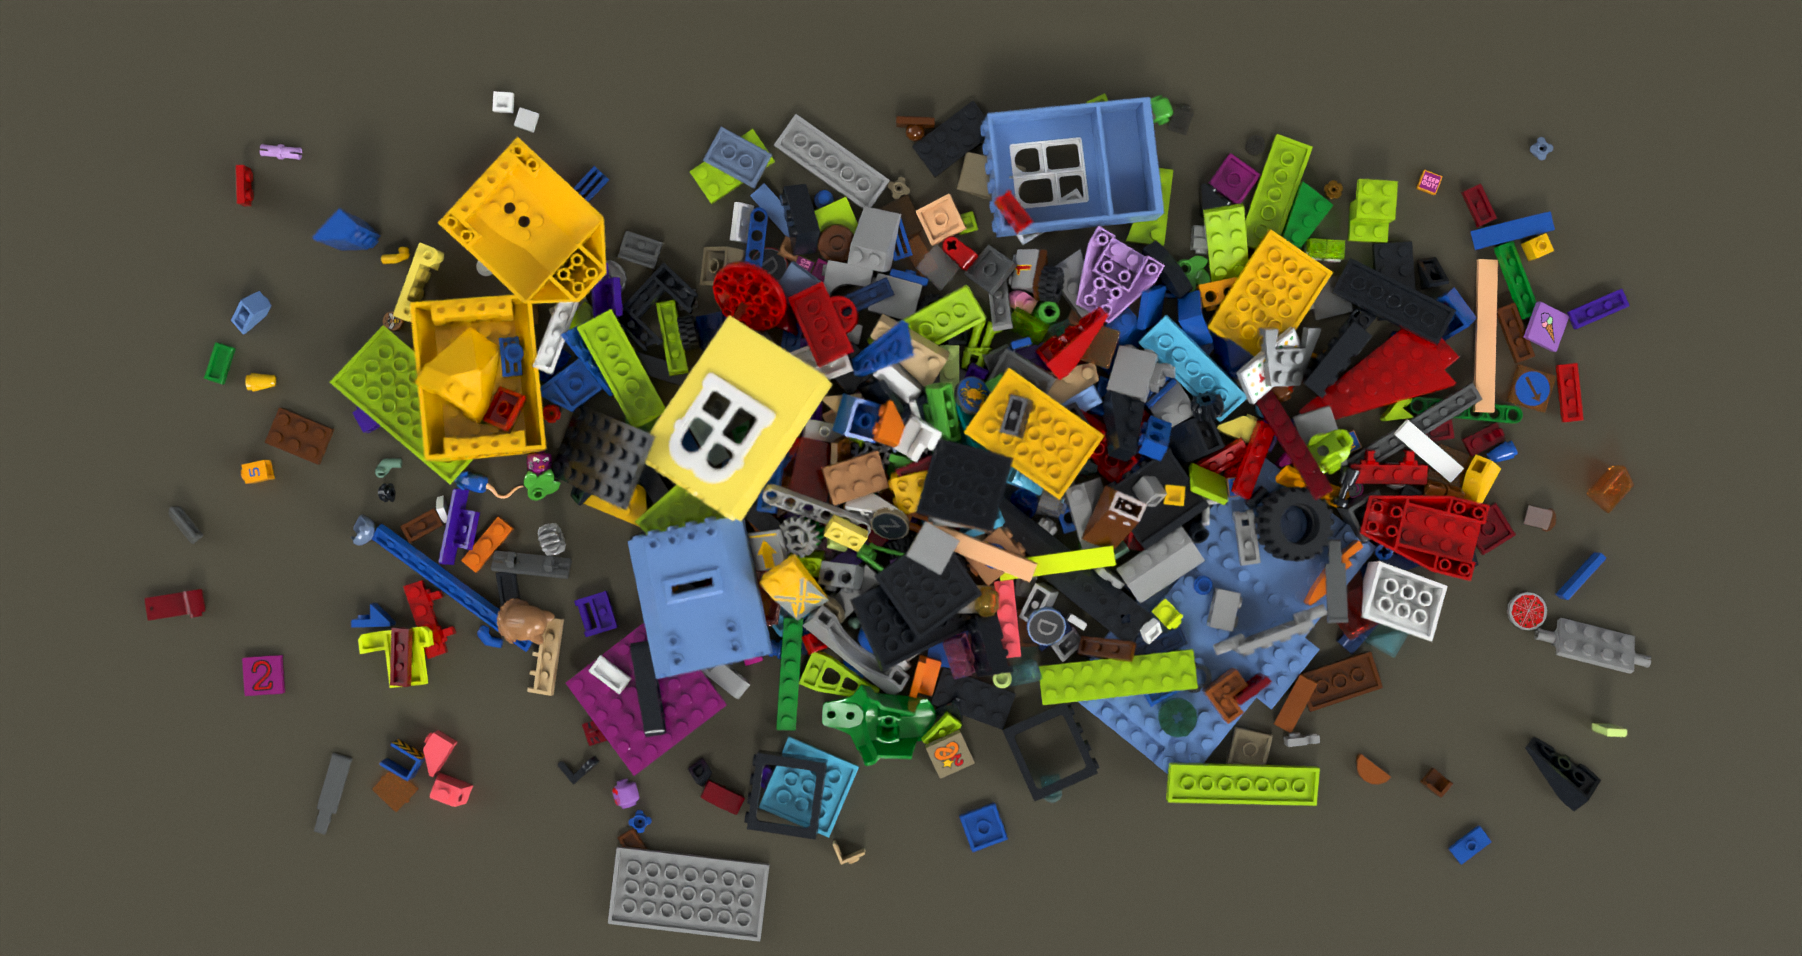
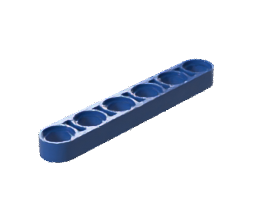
(758, 245)

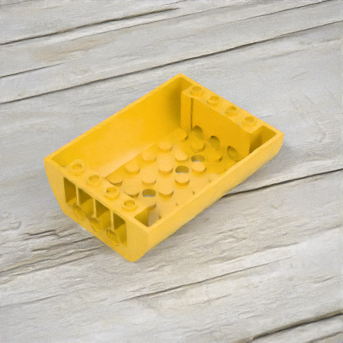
(445, 430)

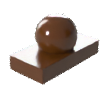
(915, 125)

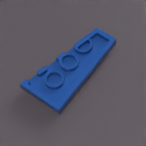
(885, 351)

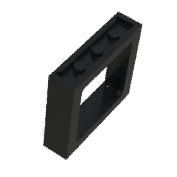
(1083, 746)
(793, 761)

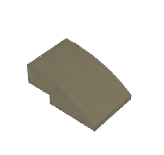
(974, 178)

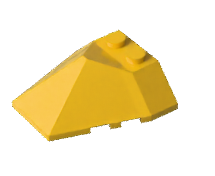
(464, 373)

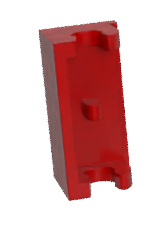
(1013, 212)

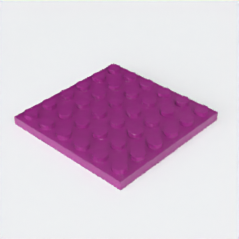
(686, 700)

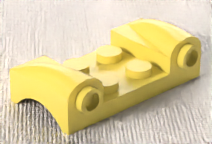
(424, 259)

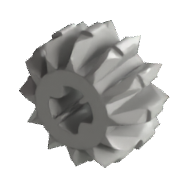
(551, 539)

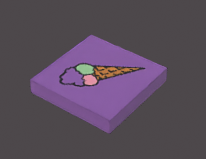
(1546, 326)

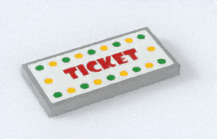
(1252, 373)

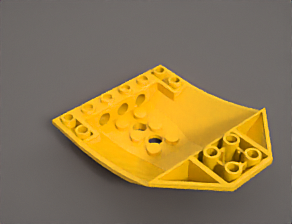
(552, 257)

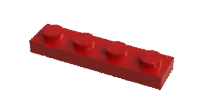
(1253, 460)

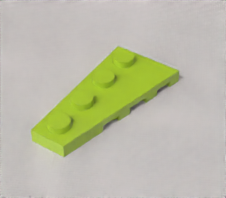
(1149, 231)

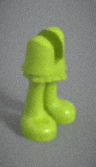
(977, 352)

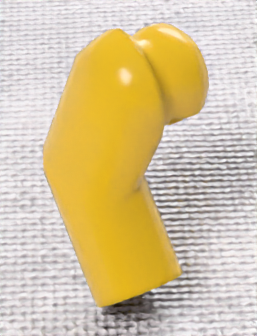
(395, 258)

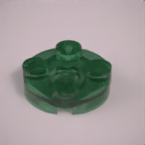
(1168, 723)

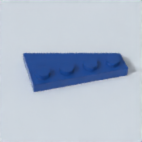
(579, 347)

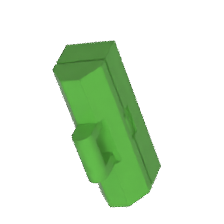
(941, 410)

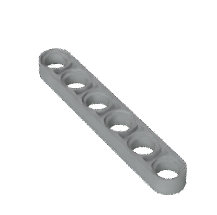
(815, 513)

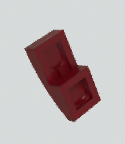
(722, 797)

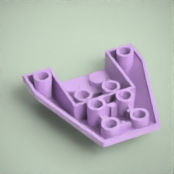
(1114, 275)

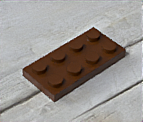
(1343, 680)

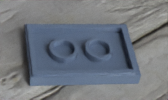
(737, 157)

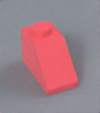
(437, 750)

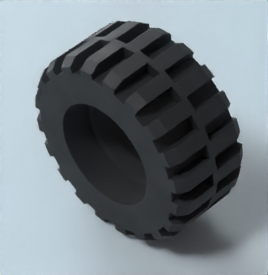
(1317, 528)

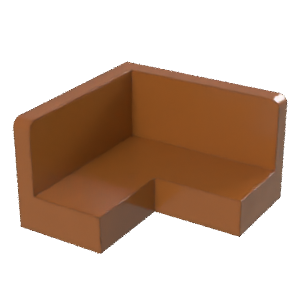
(1221, 694)

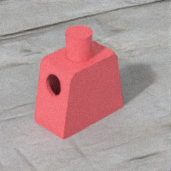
(448, 790)

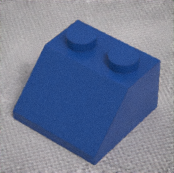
(1463, 316)
(856, 418)

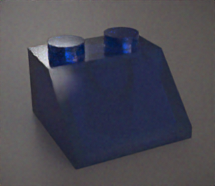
(1230, 355)

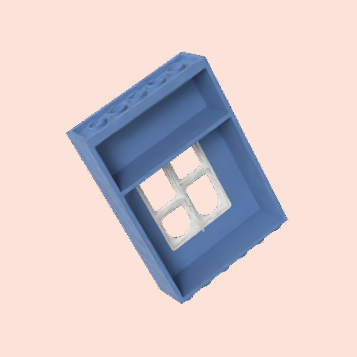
(1114, 157)

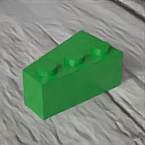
(1305, 215)

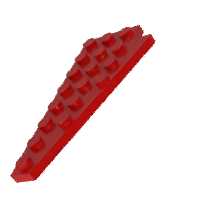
(1392, 373)

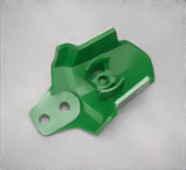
(881, 722)

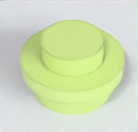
(1002, 680)

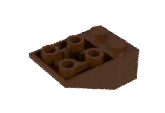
(1113, 518)

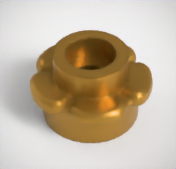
(1338, 189)

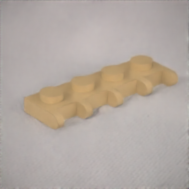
(547, 659)

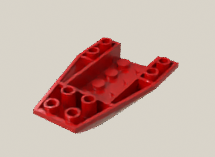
(1427, 530)

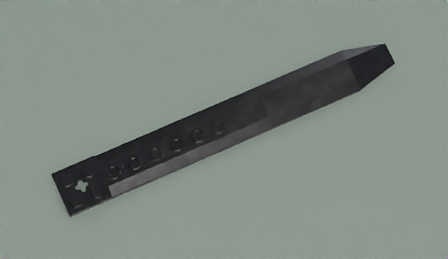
(1083, 587)

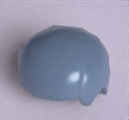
(364, 529)

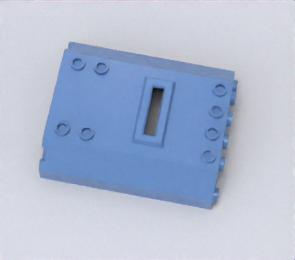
(707, 623)

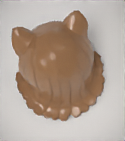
(522, 622)

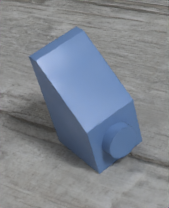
(250, 311)

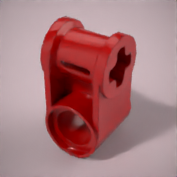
(962, 256)

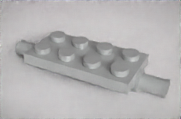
(1301, 625)
(1594, 645)

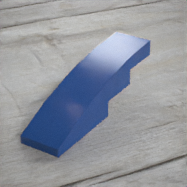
(1512, 230)

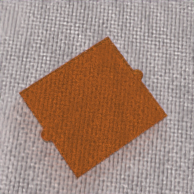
(395, 790)

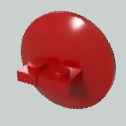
(749, 295)

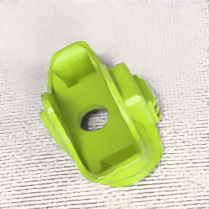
(1339, 447)

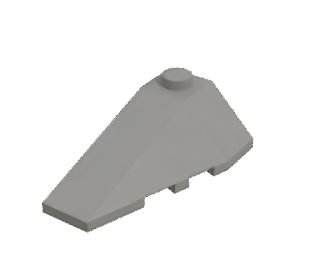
(1081, 502)

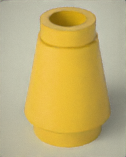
(260, 381)

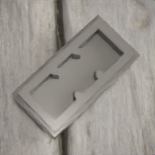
(820, 431)

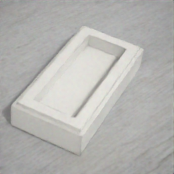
(610, 674)

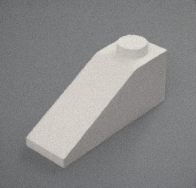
(867, 505)

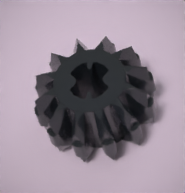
(1207, 406)

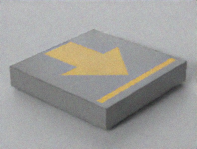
(767, 548)

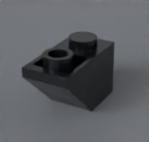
(1209, 199)

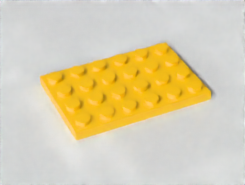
(1269, 293)
(1054, 440)

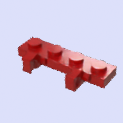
(1403, 473)
(421, 605)

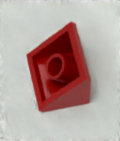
(505, 409)

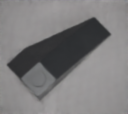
(1570, 782)

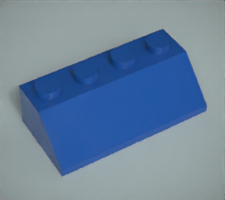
(347, 232)

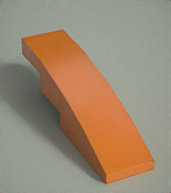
(1318, 588)

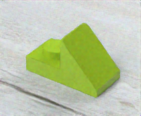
(1396, 411)

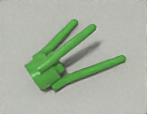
(868, 555)

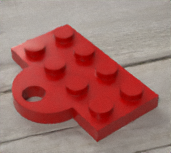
(824, 323)

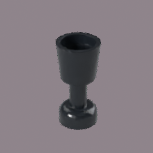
(1347, 479)
(1197, 531)

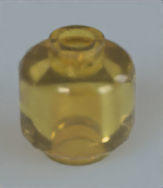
(987, 603)

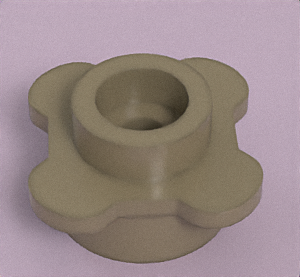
(899, 183)

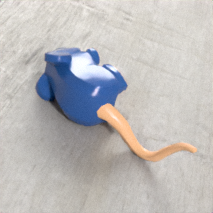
(479, 484)

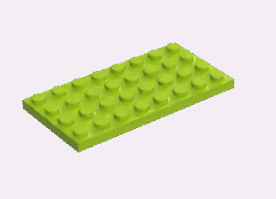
(383, 386)

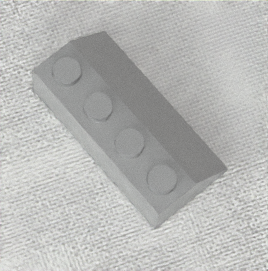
(1160, 564)

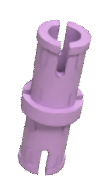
(281, 151)

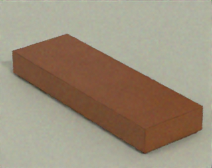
(1295, 703)

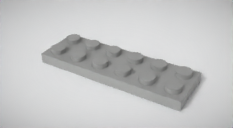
(831, 162)

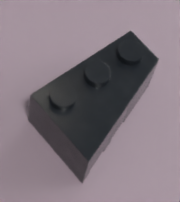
(1123, 424)
(987, 646)

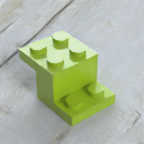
(1372, 211)

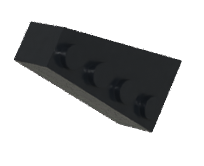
(1336, 357)

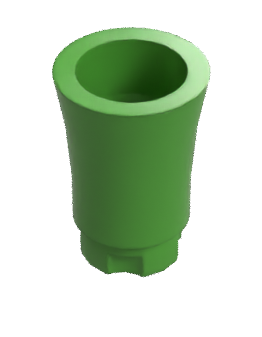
(1039, 312)

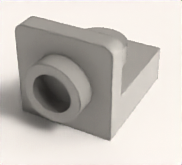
(1159, 375)

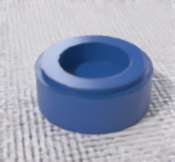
(513, 352)

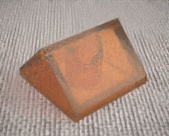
(1611, 487)

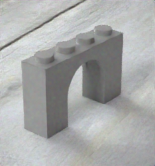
(843, 274)

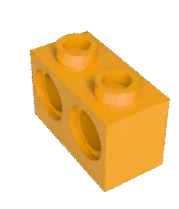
(1217, 289)

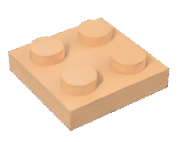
(941, 219)

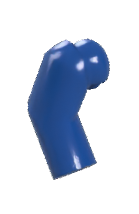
(487, 639)

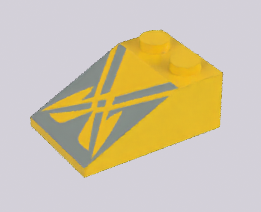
(794, 587)

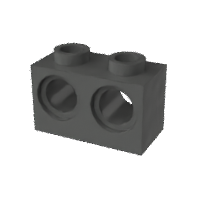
(841, 574)

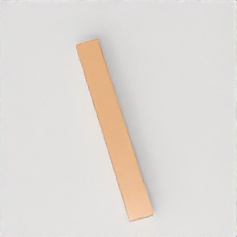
(1485, 334)

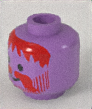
(625, 793)

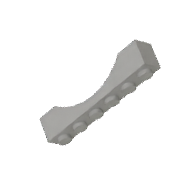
(827, 628)

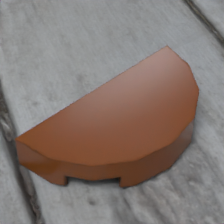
(1370, 772)

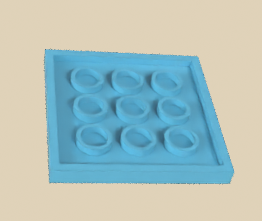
(792, 789)

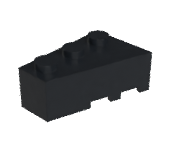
(800, 219)

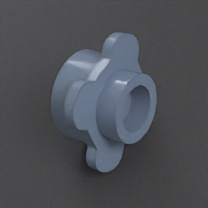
(1541, 154)

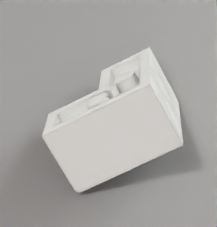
(916, 437)

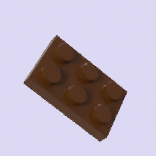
(299, 436)

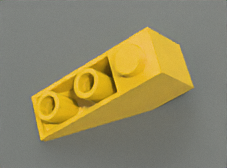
(1479, 478)

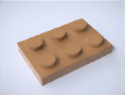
(855, 477)

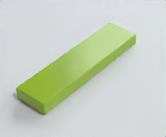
(671, 337)

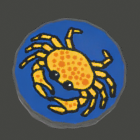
(971, 394)

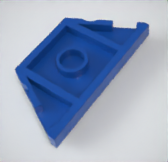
(571, 387)

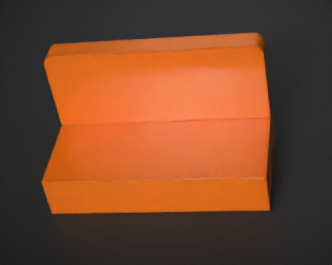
(925, 676)

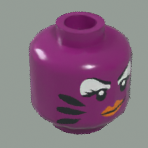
(539, 462)

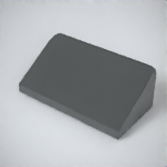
(185, 524)

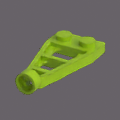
(815, 669)

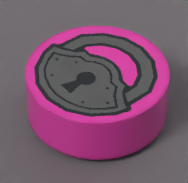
(1356, 490)

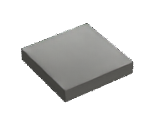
(932, 547)

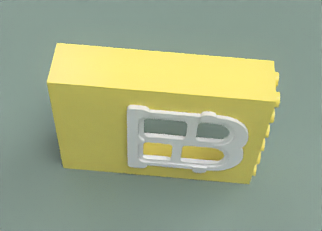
(755, 378)

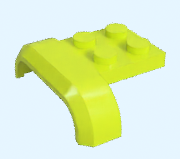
(381, 640)

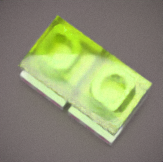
(1325, 249)

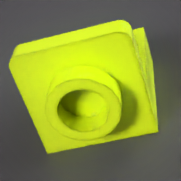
(1167, 614)

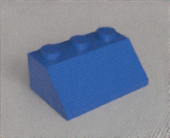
(1130, 334)

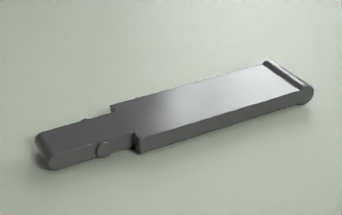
(1336, 584)
(332, 790)

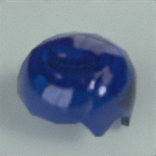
(1025, 501)

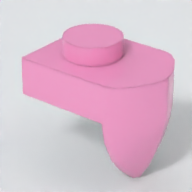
(1022, 300)

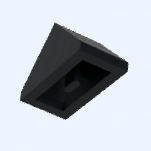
(1431, 273)

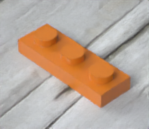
(487, 544)

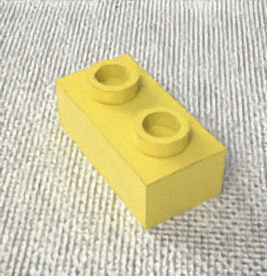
(845, 533)

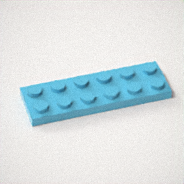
(1193, 366)

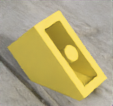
(1239, 427)

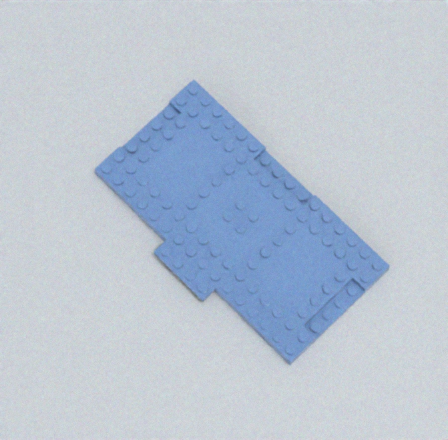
(1269, 597)

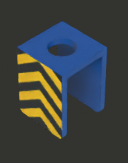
(398, 769)

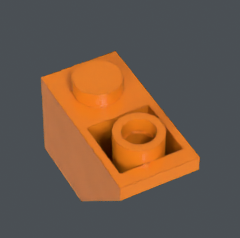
(890, 425)

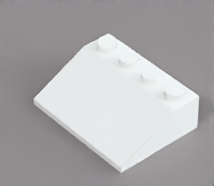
(1402, 599)

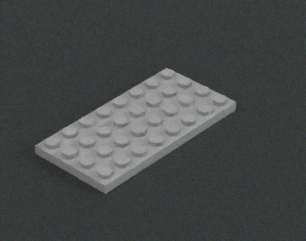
(688, 893)

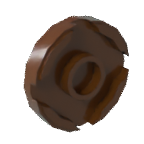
(835, 242)

